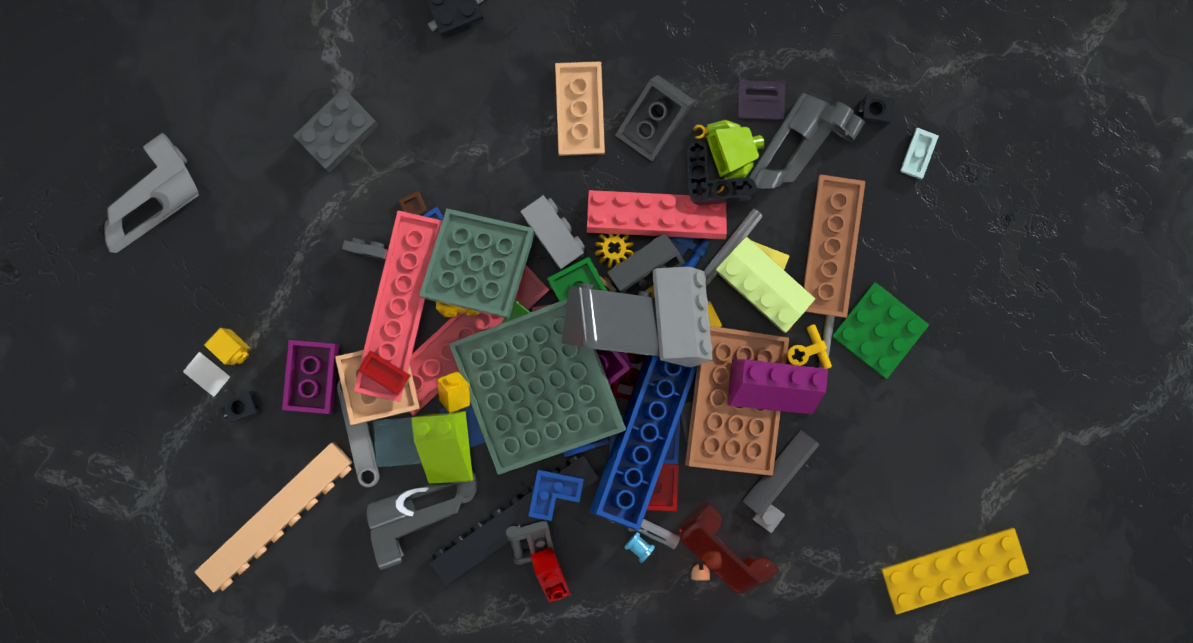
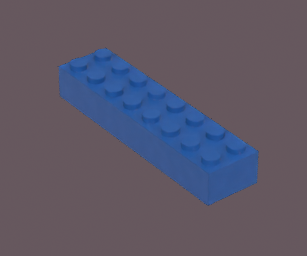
(645, 442)

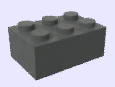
(336, 130)

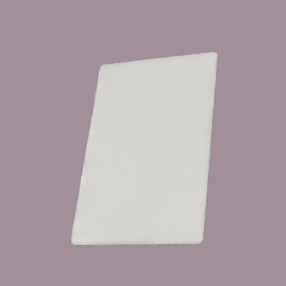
(206, 374)

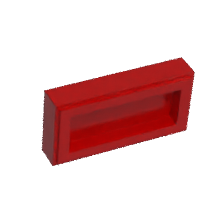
(384, 373)

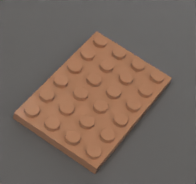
(733, 435)

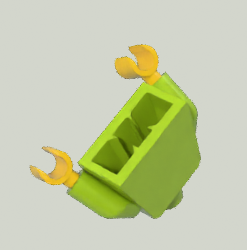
(731, 148)

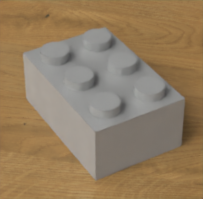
(553, 232)

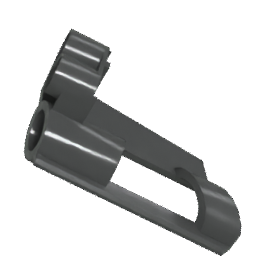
(814, 121)
(397, 517)

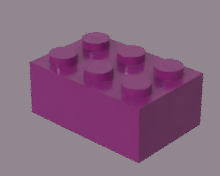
(310, 377)

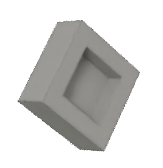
(769, 518)

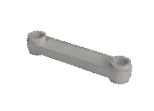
(360, 445)

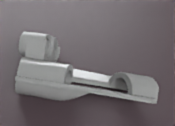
(167, 183)

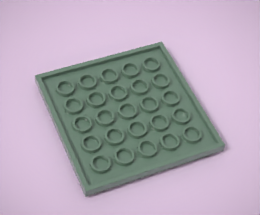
(534, 390)

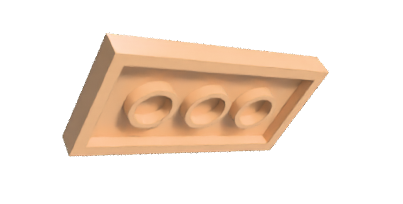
(579, 108)

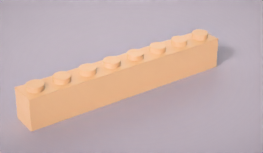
(274, 517)

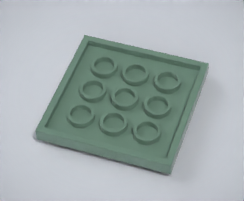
(477, 263)

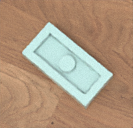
(919, 153)

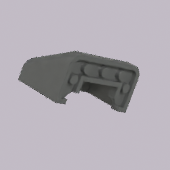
(611, 321)

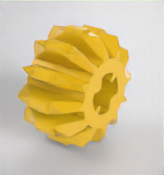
(614, 256)

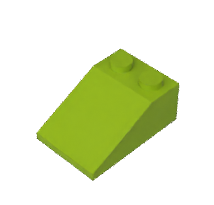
(443, 446)

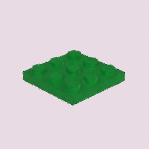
(880, 330)

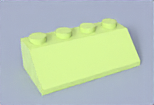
(765, 285)

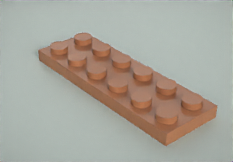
(833, 244)

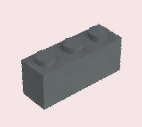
(636, 271)

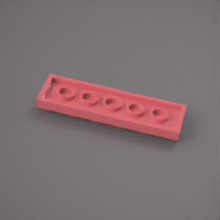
(654, 215)

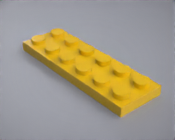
(954, 570)

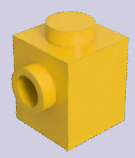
(453, 392)

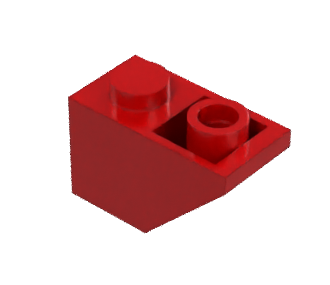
(550, 574)

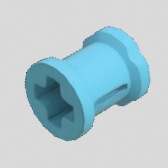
(639, 547)

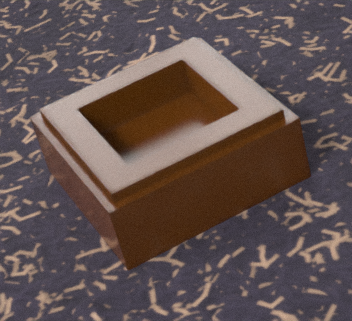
(413, 204)

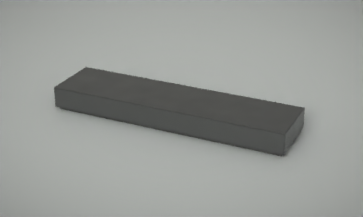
(784, 470)

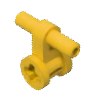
(818, 347)

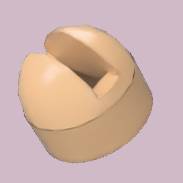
(700, 575)

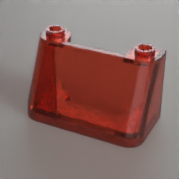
(699, 537)

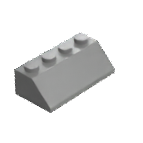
(682, 316)

